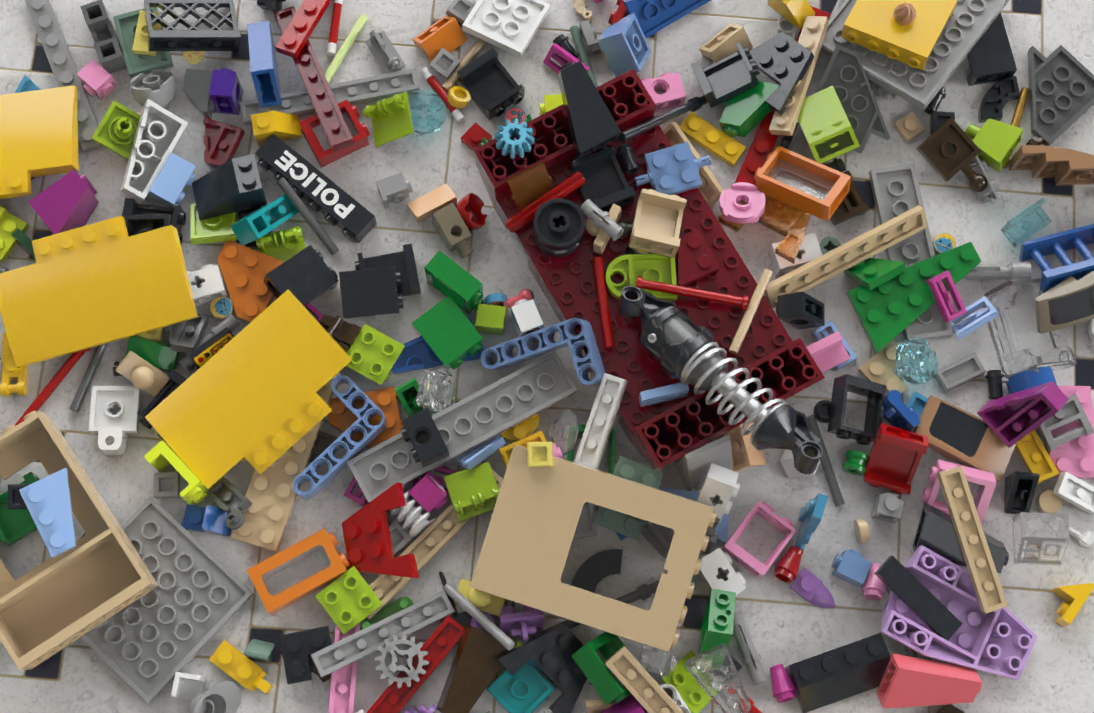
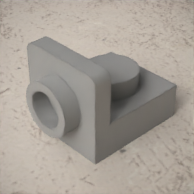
(589, 38)

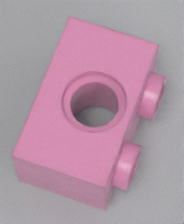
(673, 90)

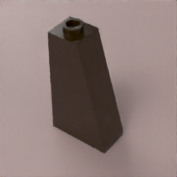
(471, 670)

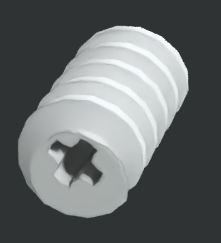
(412, 516)

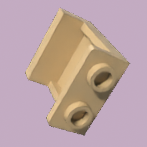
(657, 223)

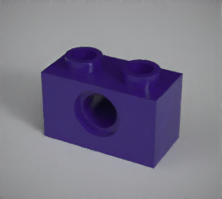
(226, 91)

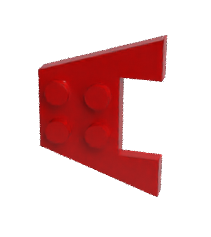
(369, 537)

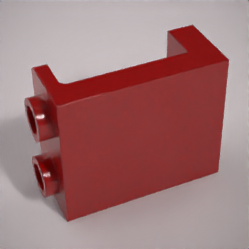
(895, 458)

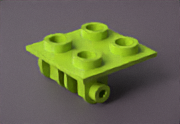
(390, 119)
(282, 243)
(374, 354)
(473, 491)
(349, 600)
(687, 686)

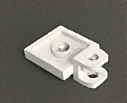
(114, 427)

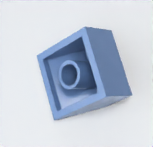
(625, 46)

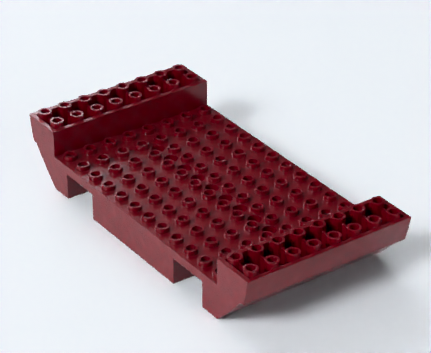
(675, 426)

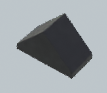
(1019, 491)

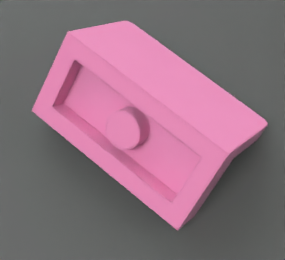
(828, 352)

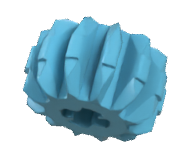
(511, 131)

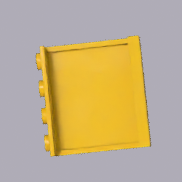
(874, 27)

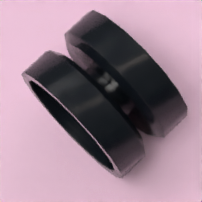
(558, 227)

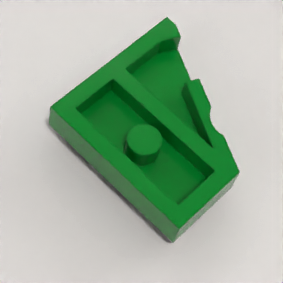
(875, 272)

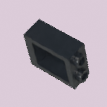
(874, 412)

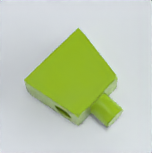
(995, 141)

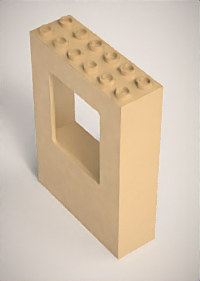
(536, 528)
(80, 586)

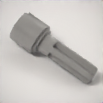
(1014, 270)

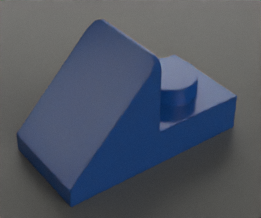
(206, 520)

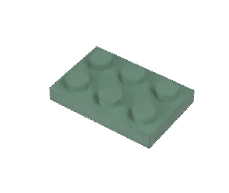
(138, 63)
(621, 522)

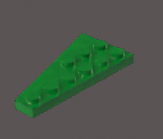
(901, 300)

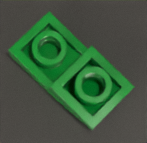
(156, 353)

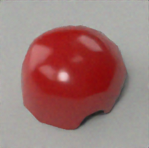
(470, 211)

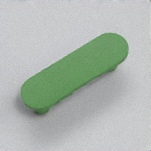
(387, 611)

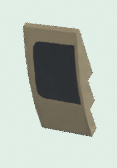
(1066, 304)

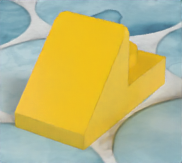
(1075, 598)

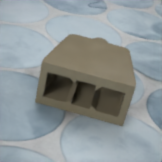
(450, 221)

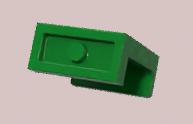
(448, 333)
(16, 523)

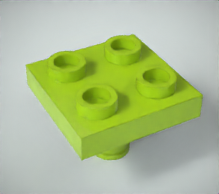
(117, 130)

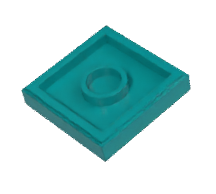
(522, 691)

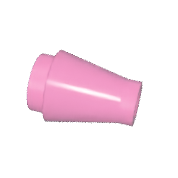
(873, 587)

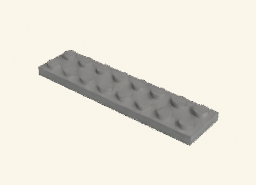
(894, 193)

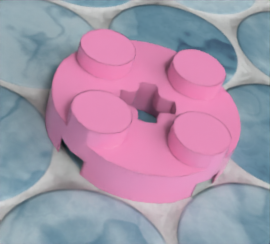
(742, 213)

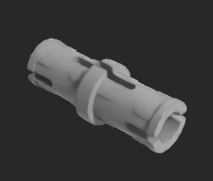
(608, 227)

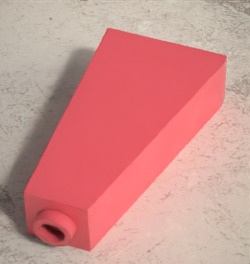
(926, 682)

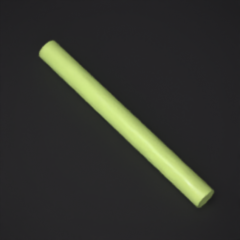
(350, 39)

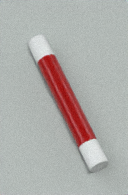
(334, 28)
(442, 94)

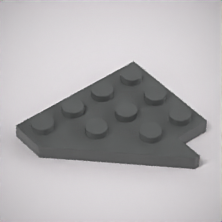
(1058, 92)
(855, 94)

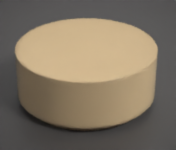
(1048, 502)
(861, 531)

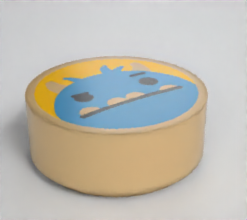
(943, 243)
(221, 307)

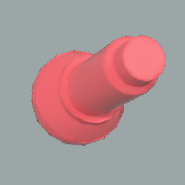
(524, 294)

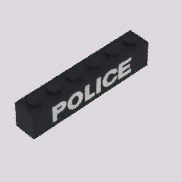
(316, 188)

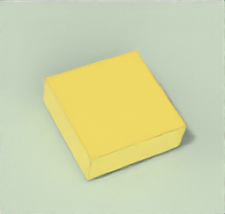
(540, 454)

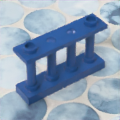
(1057, 244)

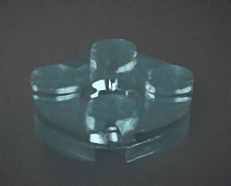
(433, 121)
(906, 365)

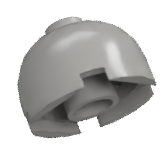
(158, 87)

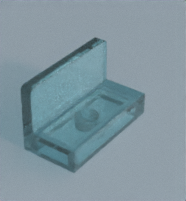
(1026, 223)

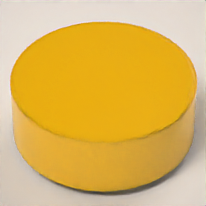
(458, 97)

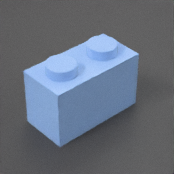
(171, 181)

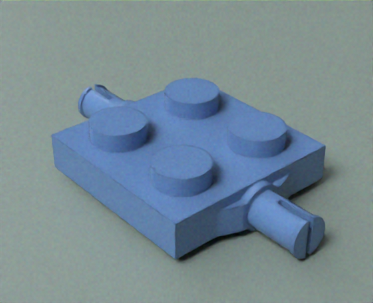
(673, 170)

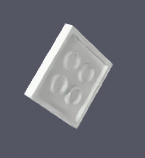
(506, 22)

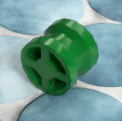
(855, 462)

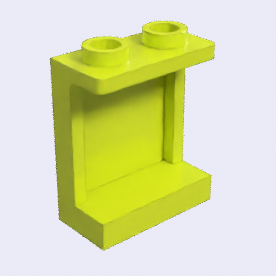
(162, 456)

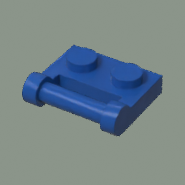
(904, 417)

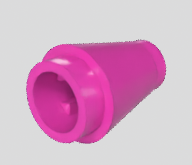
(782, 686)

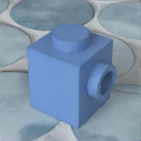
(851, 567)

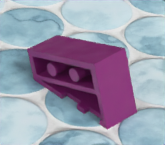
(1022, 412)

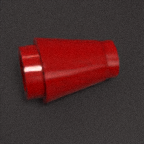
(788, 566)

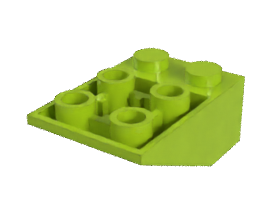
(826, 126)

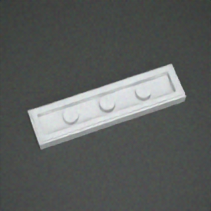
(600, 421)

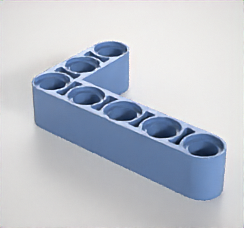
(547, 344)
(343, 441)

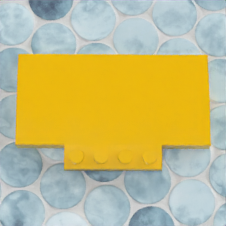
(37, 137)
(94, 290)
(252, 393)

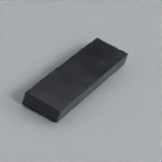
(918, 598)

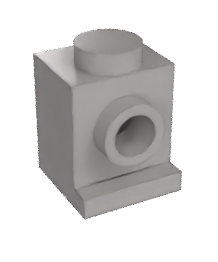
(393, 189)
(887, 507)

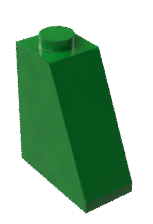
(747, 110)

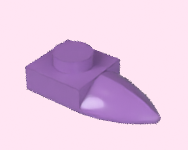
(812, 590)

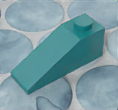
(264, 220)

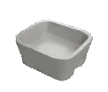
(658, 536)

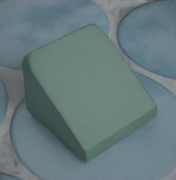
(260, 650)

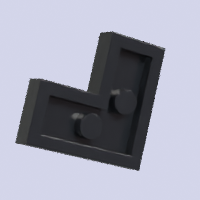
(297, 649)

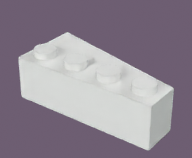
(152, 145)

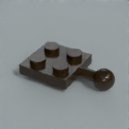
(950, 151)

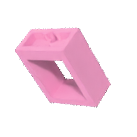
(984, 493)
(747, 560)

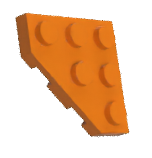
(244, 277)
(384, 399)

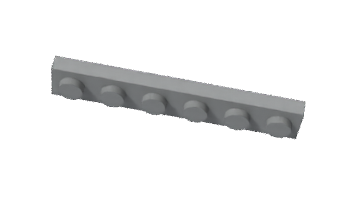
(370, 638)

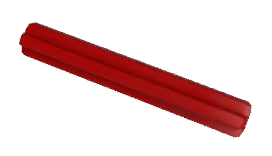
(559, 191)

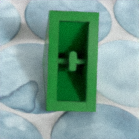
(407, 395)

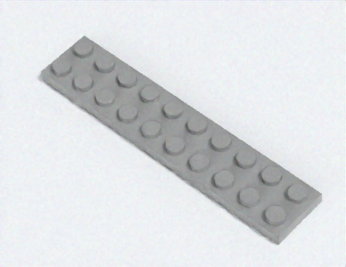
(467, 424)

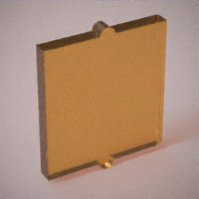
(530, 185)

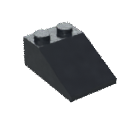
(229, 188)

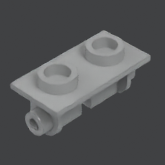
(384, 52)
(981, 167)

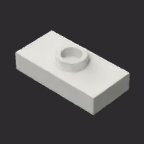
(1075, 492)

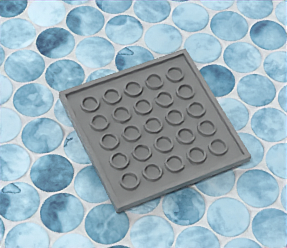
(178, 617)

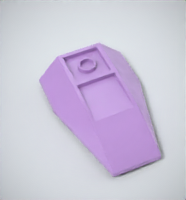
(983, 642)

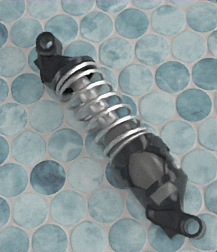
(696, 359)

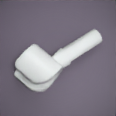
(1084, 540)

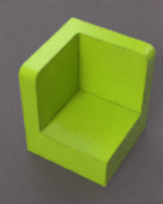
(490, 319)

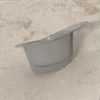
(221, 698)

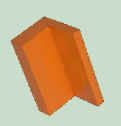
(442, 34)

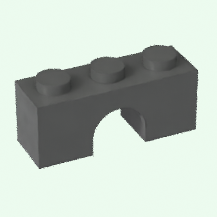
(104, 36)

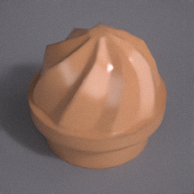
(904, 14)

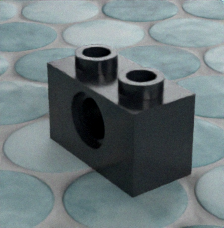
(801, 310)
(421, 424)

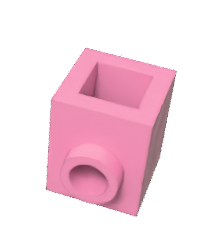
(96, 80)

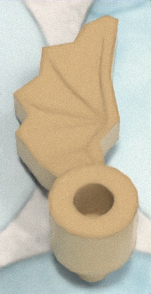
(580, 8)

